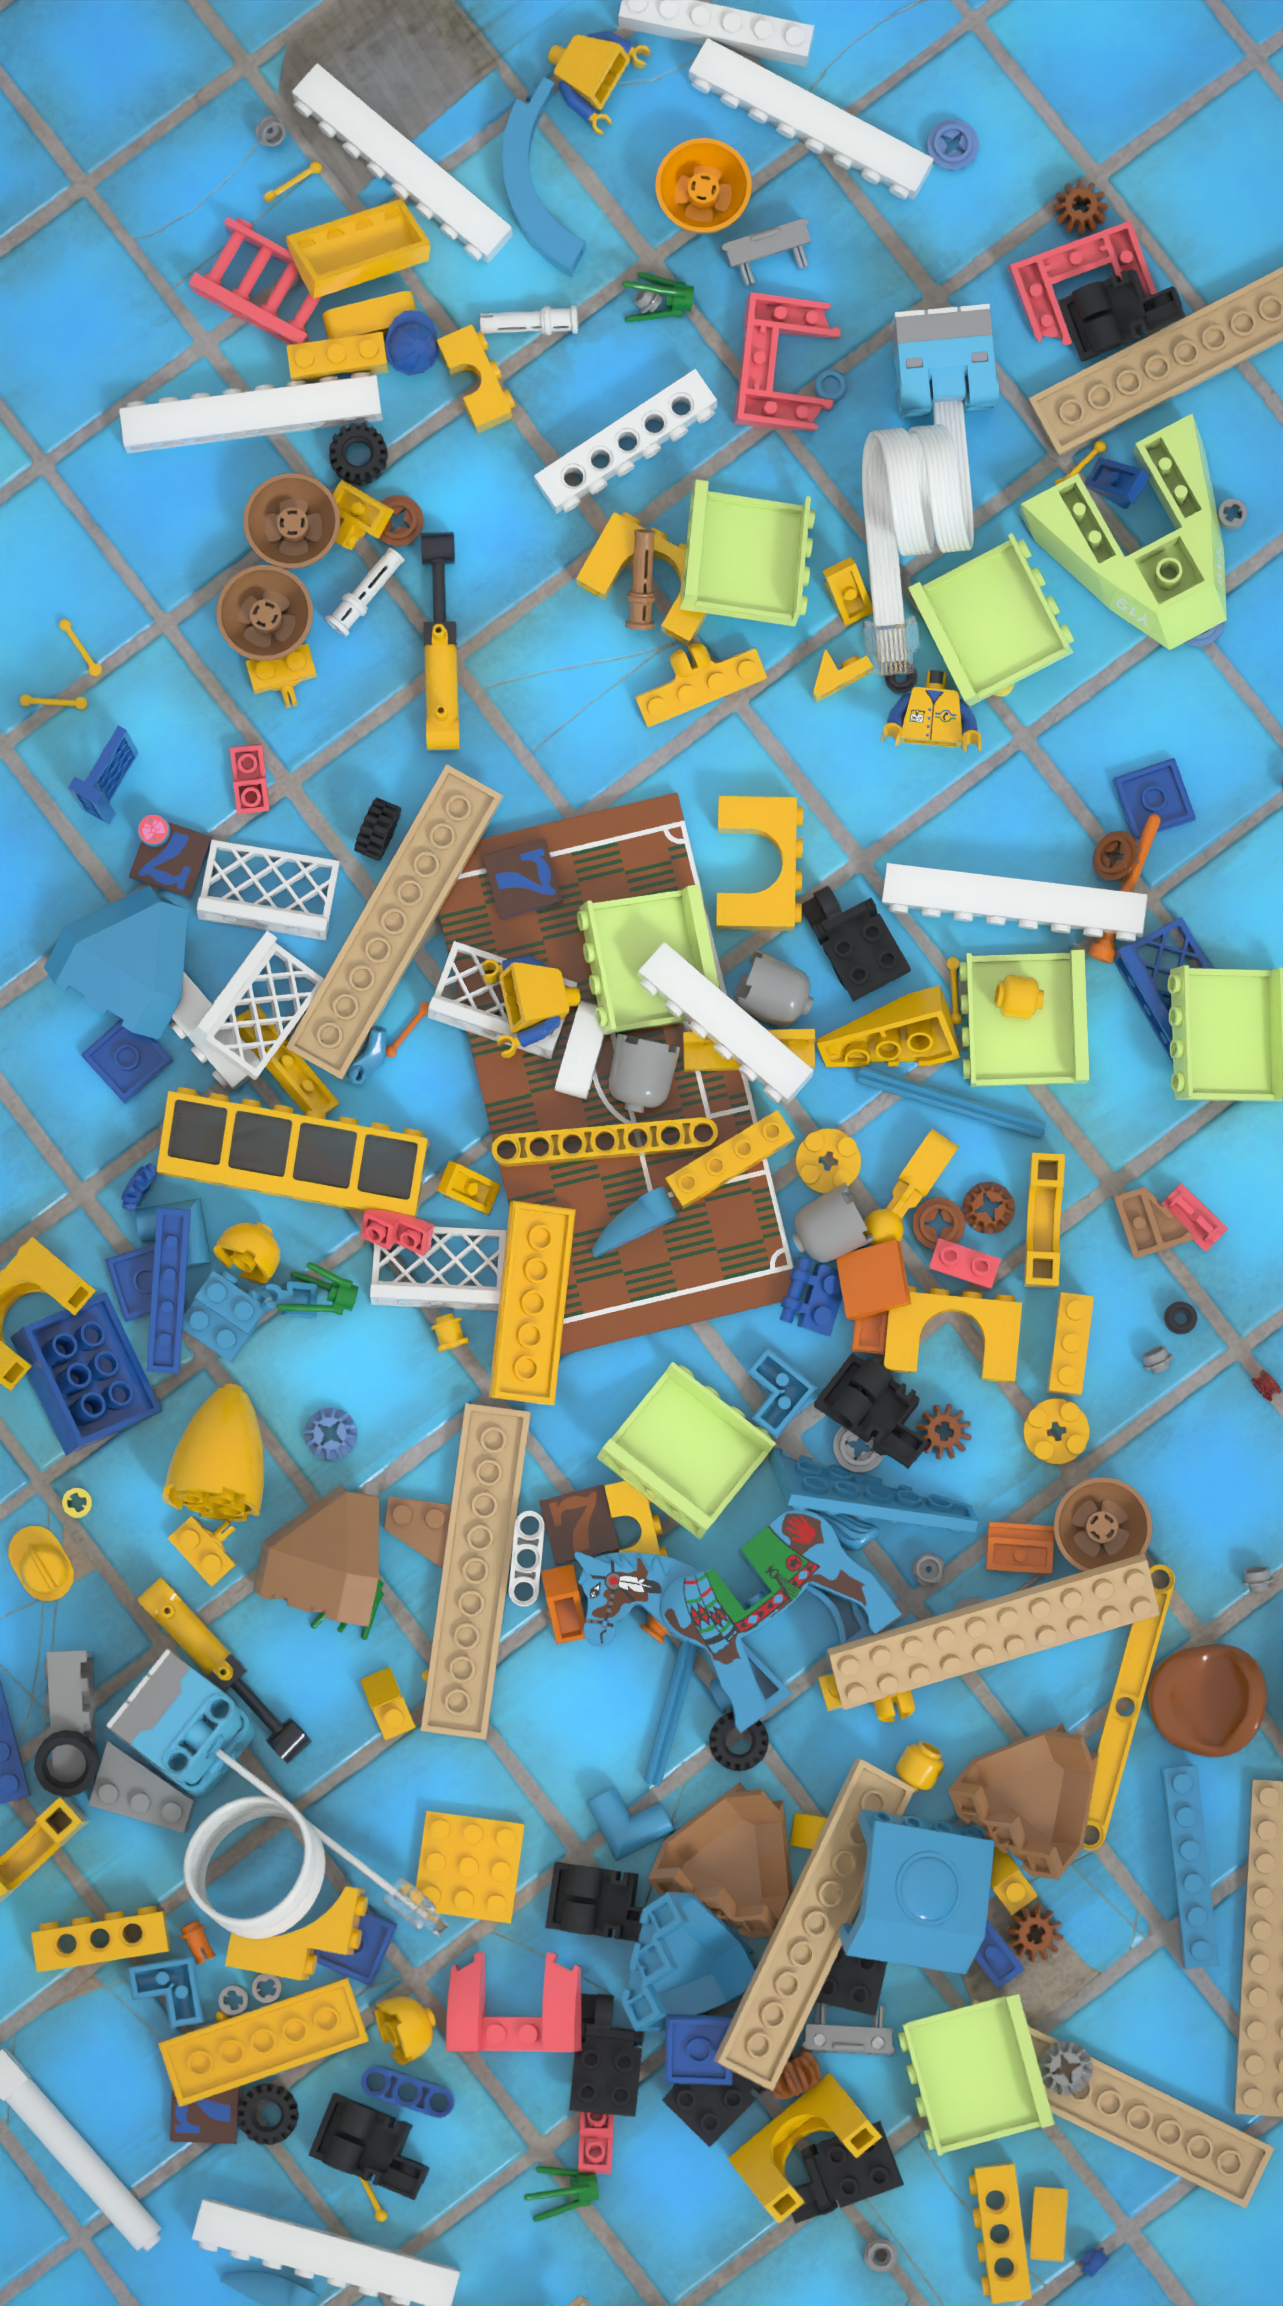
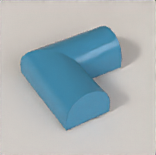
(198, 1243)
(787, 1388)
(626, 1832)
(176, 1981)

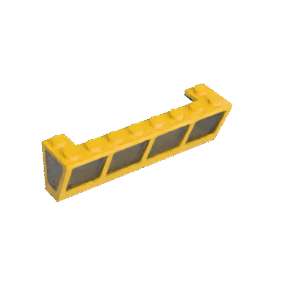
(292, 1153)

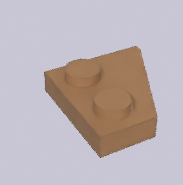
(1148, 1223)
(420, 1526)

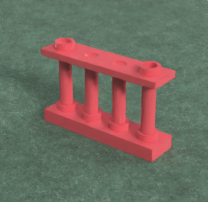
(238, 300)

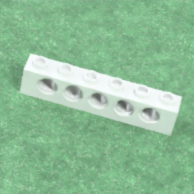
(689, 389)

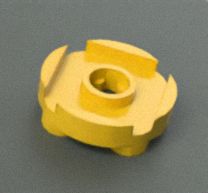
(816, 1146)
(1044, 1446)

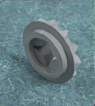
(845, 1453)
(1051, 2060)

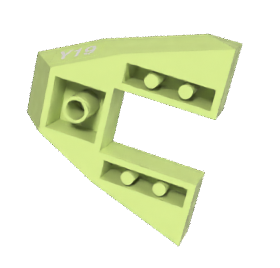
(1167, 587)

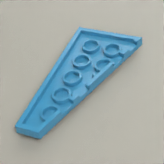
(861, 1495)

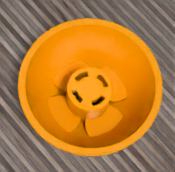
(693, 172)

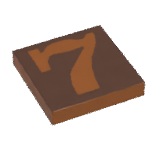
(579, 1524)

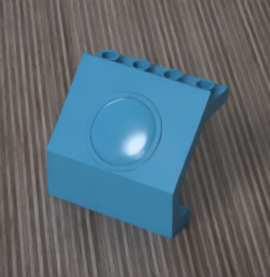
(921, 1893)

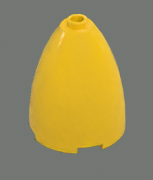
(219, 1460)

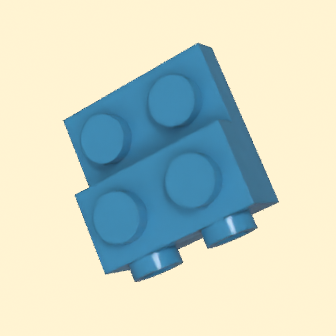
(224, 1315)

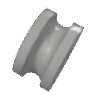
(1227, 505)
(269, 1997)
(227, 2008)

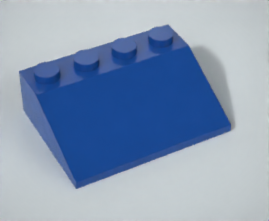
(86, 1374)

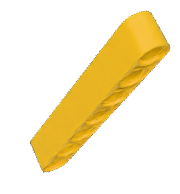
(588, 1138)

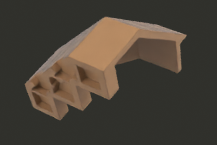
(326, 1558)
(1031, 1798)
(731, 1861)

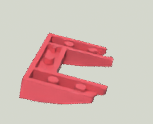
(1037, 274)
(755, 399)
(553, 2032)

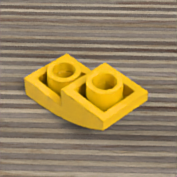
(1049, 2224)

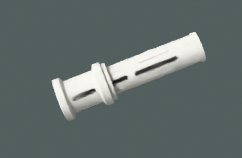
(546, 320)
(390, 561)

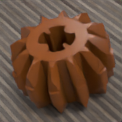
(1077, 218)
(953, 1425)
(1045, 1938)
(798, 2075)

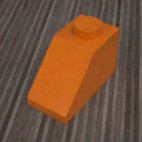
(564, 1603)

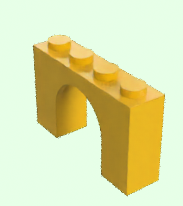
(616, 550)
(778, 822)
(30, 1272)
(996, 1319)
(40, 1843)
(764, 2156)

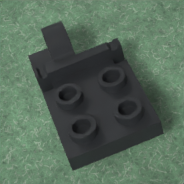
(1114, 311)
(855, 943)
(873, 1405)
(594, 1902)
(853, 1983)
(608, 2065)
(710, 2107)
(366, 2144)
(842, 2177)

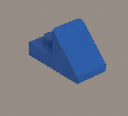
(1116, 481)

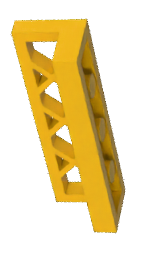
(701, 1056)

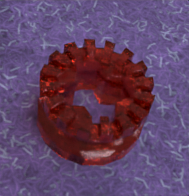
(1266, 1385)

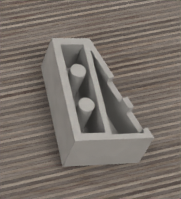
(138, 1792)

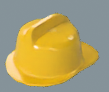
(40, 1563)

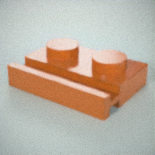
(1020, 1548)

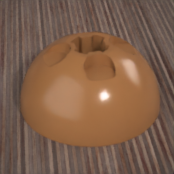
(278, 509)
(259, 596)
(1117, 1509)

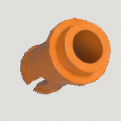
(196, 1940)

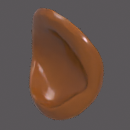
(1208, 1699)

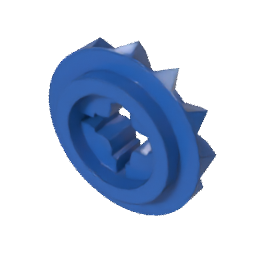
(138, 1187)

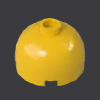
(249, 1249)
(405, 2026)

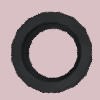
(55, 1786)

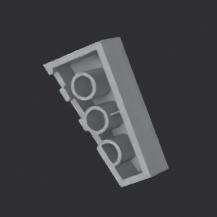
(70, 1708)

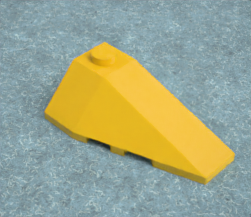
(903, 1031)

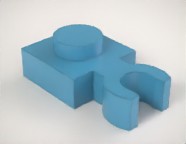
(291, 1294)

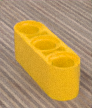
(367, 316)

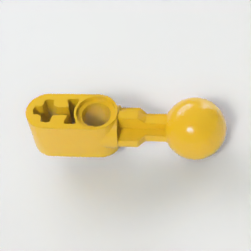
(912, 1186)

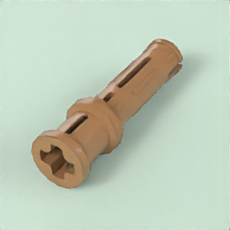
(641, 595)

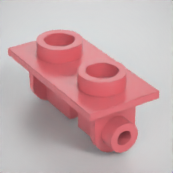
(1195, 1217)
(964, 1263)

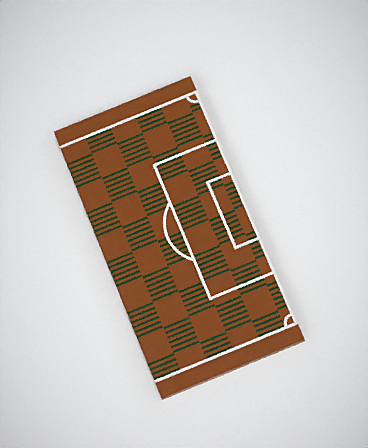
(721, 1250)

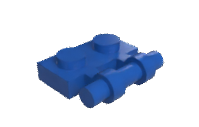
(821, 1301)

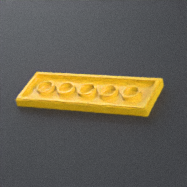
(532, 1303)
(263, 2042)

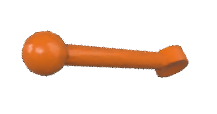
(391, 1050)

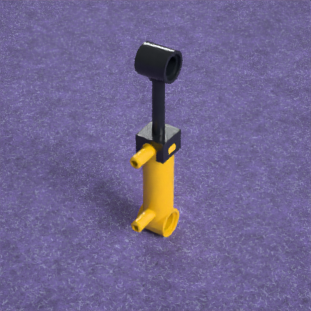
(440, 650)
(218, 1663)

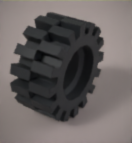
(352, 435)
(377, 829)
(733, 1761)
(248, 2120)

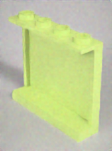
(746, 557)
(993, 621)
(624, 937)
(1226, 1034)
(1032, 1051)
(686, 1450)
(975, 2074)

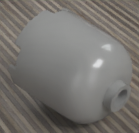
(773, 991)
(642, 1072)
(831, 1226)

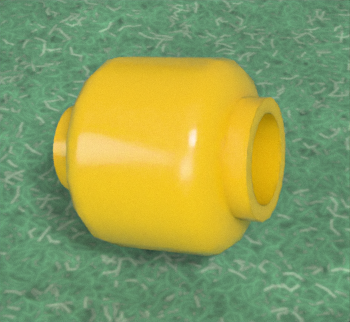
(1018, 997)
(920, 1766)

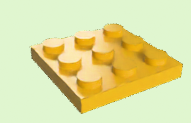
(470, 1865)

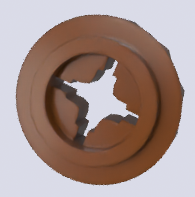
(412, 517)
(1114, 844)
(927, 1212)
(981, 1221)

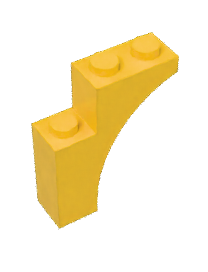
(293, 1952)

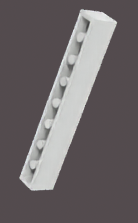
(810, 119)
(402, 164)
(250, 413)
(1014, 900)
(324, 2254)

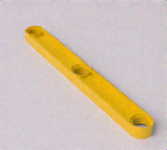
(1119, 1730)

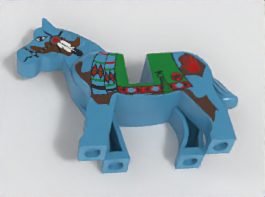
(695, 1606)

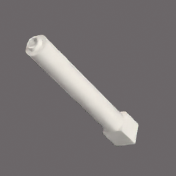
(75, 2154)

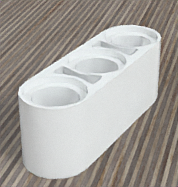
(581, 1053)
(526, 1542)

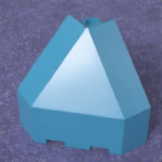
(126, 960)
(683, 1963)

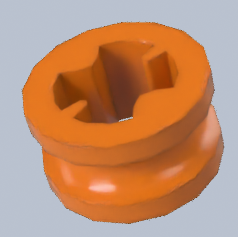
(654, 1629)

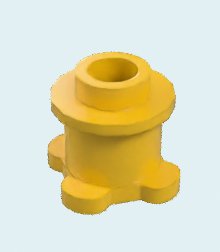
(449, 1332)

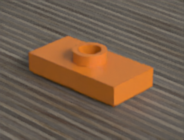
(870, 1334)

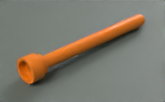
(1104, 947)

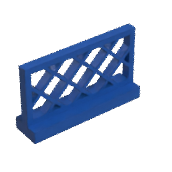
(105, 776)
(1143, 984)

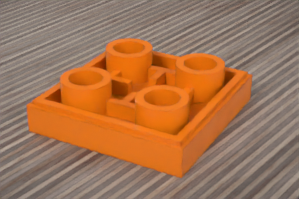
(873, 1280)

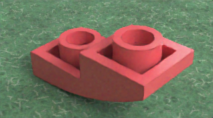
(249, 778)
(390, 1227)
(595, 2143)

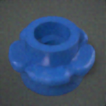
(1093, 2261)

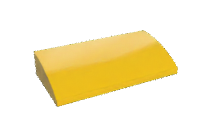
(358, 248)

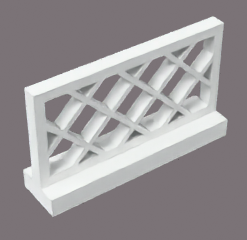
(262, 916)
(232, 996)
(476, 1020)
(441, 1295)

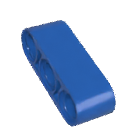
(391, 2094)

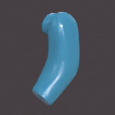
(370, 1058)

